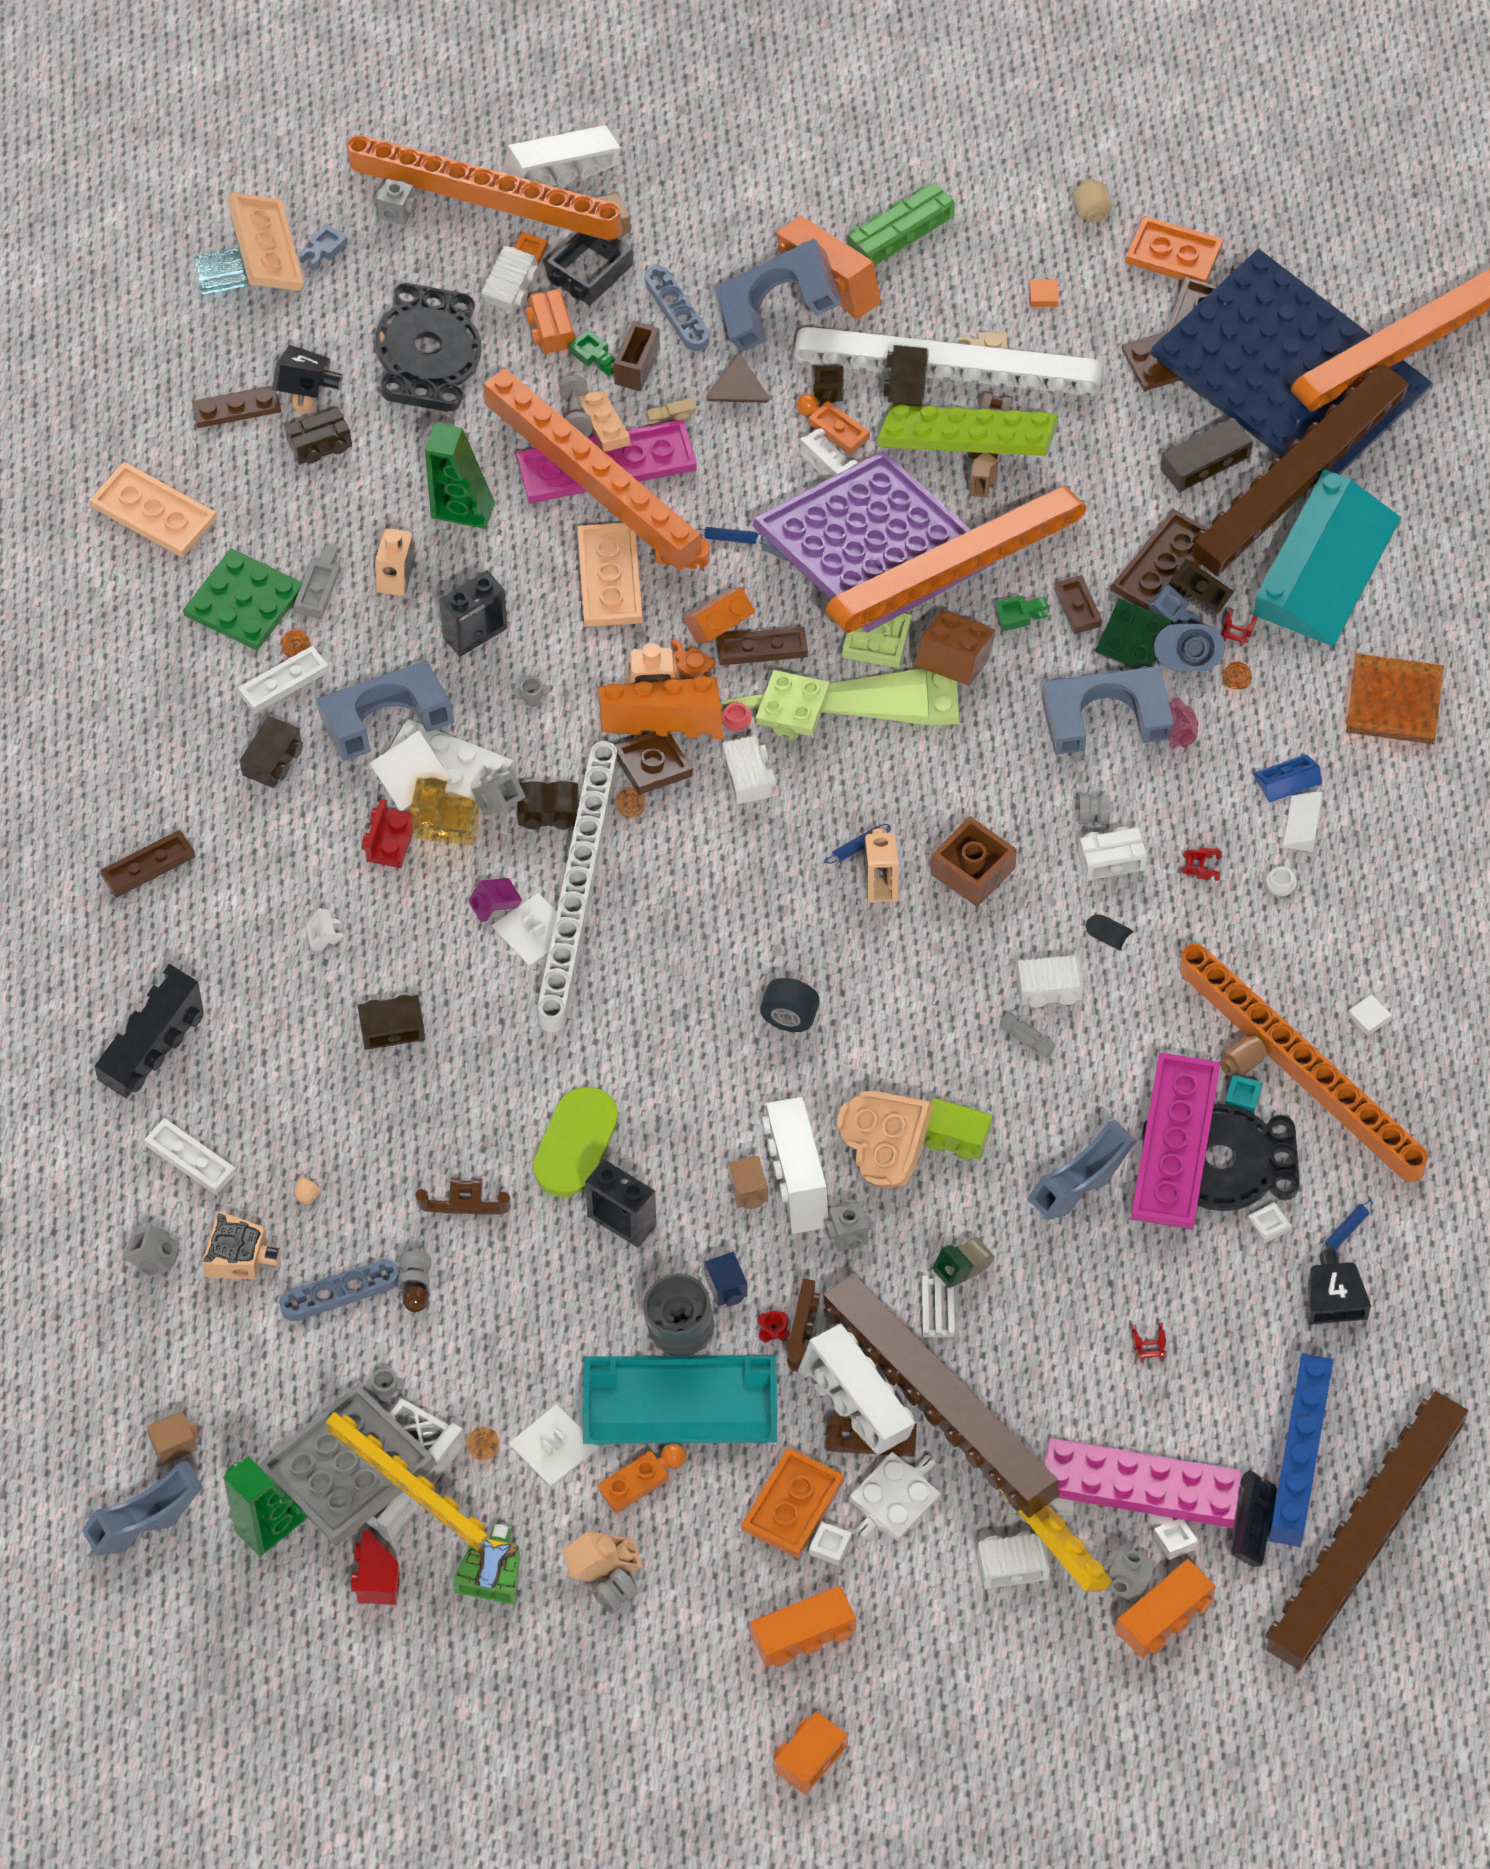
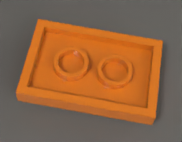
(1174, 250)
(792, 1503)

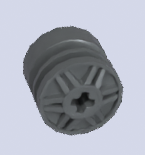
(676, 1299)

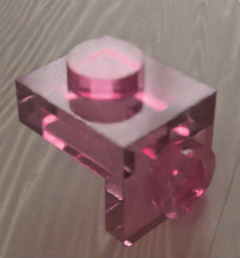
(1185, 724)

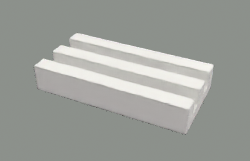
(938, 1332)

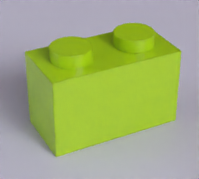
(958, 1129)

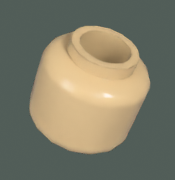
(1092, 200)

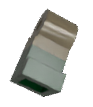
(966, 1259)

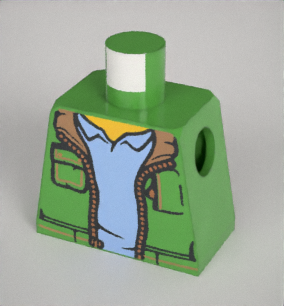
(491, 1570)

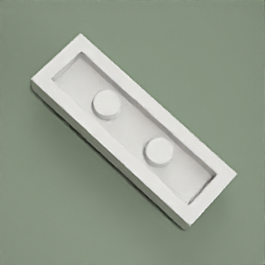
(283, 679)
(190, 1156)

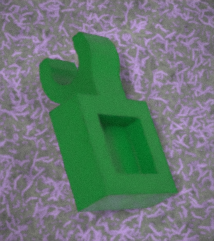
(591, 349)
(1017, 613)

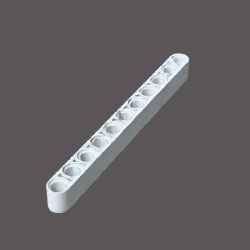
(953, 360)
(573, 896)

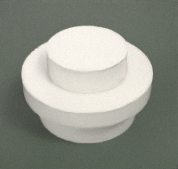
(1281, 881)

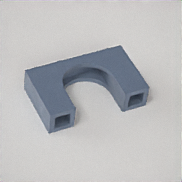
(744, 294)
(409, 687)
(1139, 688)

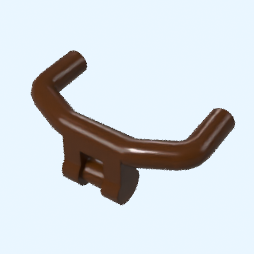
(464, 1206)

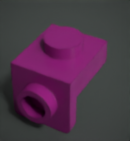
(493, 896)

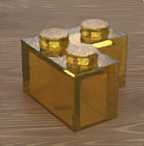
(441, 817)

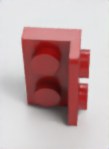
(388, 836)

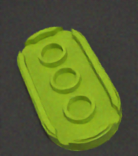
(575, 1141)

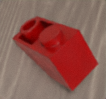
(377, 1572)

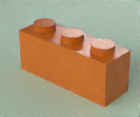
(1166, 1609)
(803, 1627)

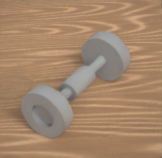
(570, 389)

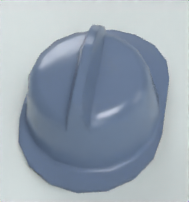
(1189, 647)

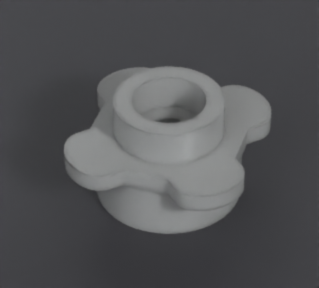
(531, 683)
(384, 1375)

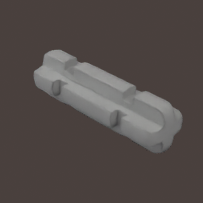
(1027, 1034)

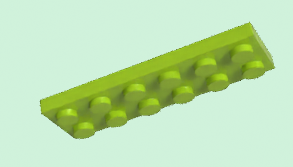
(968, 430)

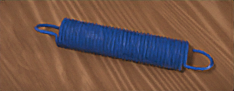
(730, 535)
(852, 847)
(1348, 1226)

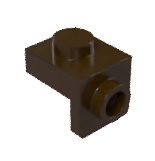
(829, 383)

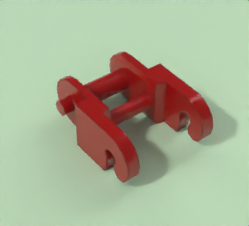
(1247, 631)
(1201, 855)
(1160, 1342)

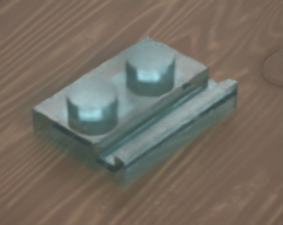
(221, 270)

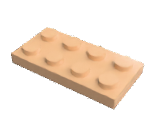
(265, 241)
(153, 509)
(609, 575)

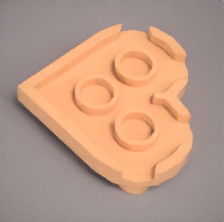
(886, 1135)

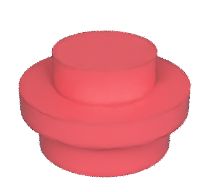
(736, 716)

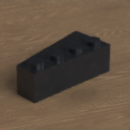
(151, 1033)

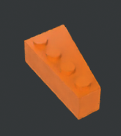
(851, 270)
(662, 707)

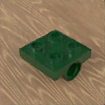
(1131, 635)

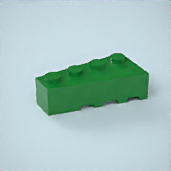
(455, 479)
(259, 1507)

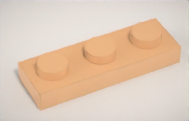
(605, 421)

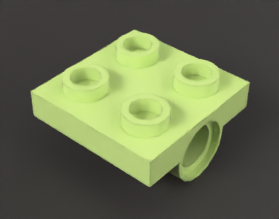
(880, 646)
(792, 704)

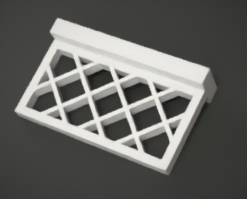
(442, 1449)

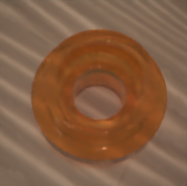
(291, 638)
(1240, 669)

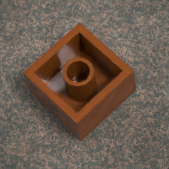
(955, 647)
(973, 861)

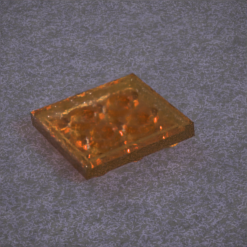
(1394, 699)

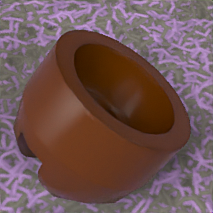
(415, 1298)

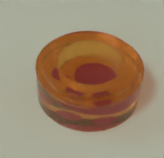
(630, 803)
(483, 1443)

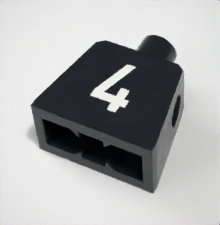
(304, 373)
(1336, 1291)

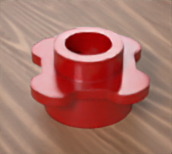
(771, 1318)

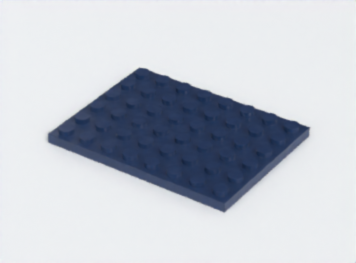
(1253, 344)

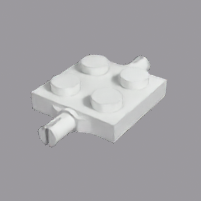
(894, 1496)

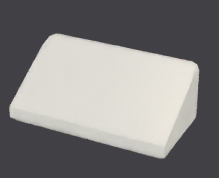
(1302, 821)

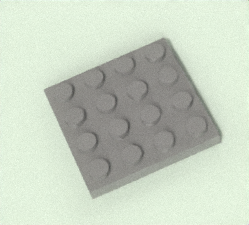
(332, 1481)

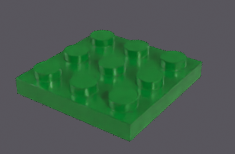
(243, 599)

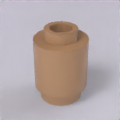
(1243, 1056)

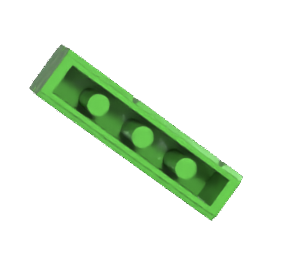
(902, 224)

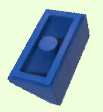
(1289, 777)

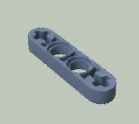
(680, 307)
(337, 1286)

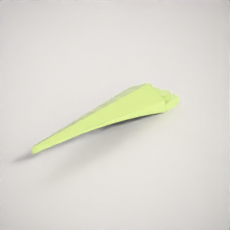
(900, 696)

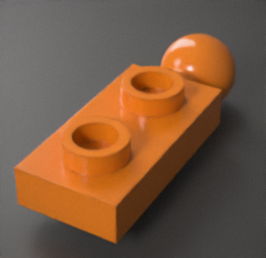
(838, 426)
(641, 1477)

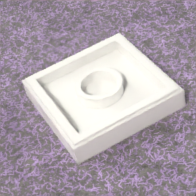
(402, 766)

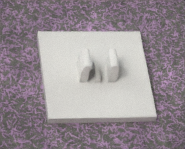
(529, 928)
(552, 1445)

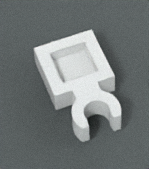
(1172, 1535)

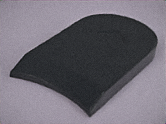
(1108, 931)

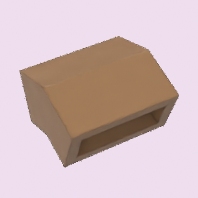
(983, 475)

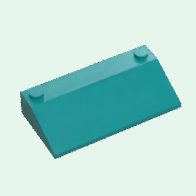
(1326, 559)
(679, 1399)

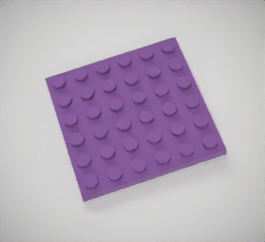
(861, 528)

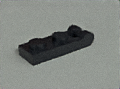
(1254, 1519)

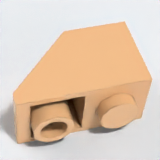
(599, 1554)

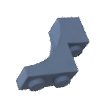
(1090, 1170)
(159, 1507)

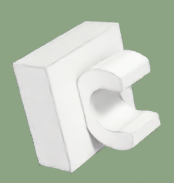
(321, 930)

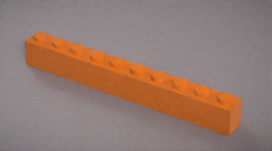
(592, 469)

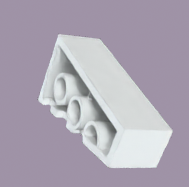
(563, 156)
(796, 1164)
(856, 1389)

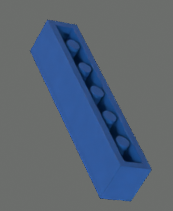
(1301, 1450)

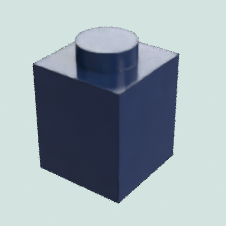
(726, 1279)

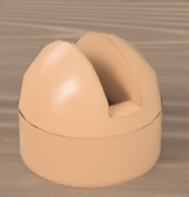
(308, 404)
(306, 1191)

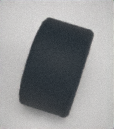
(789, 1005)

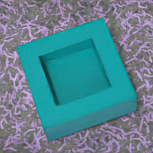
(1244, 1093)

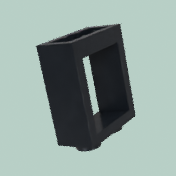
(613, 250)
(488, 621)
(610, 1197)

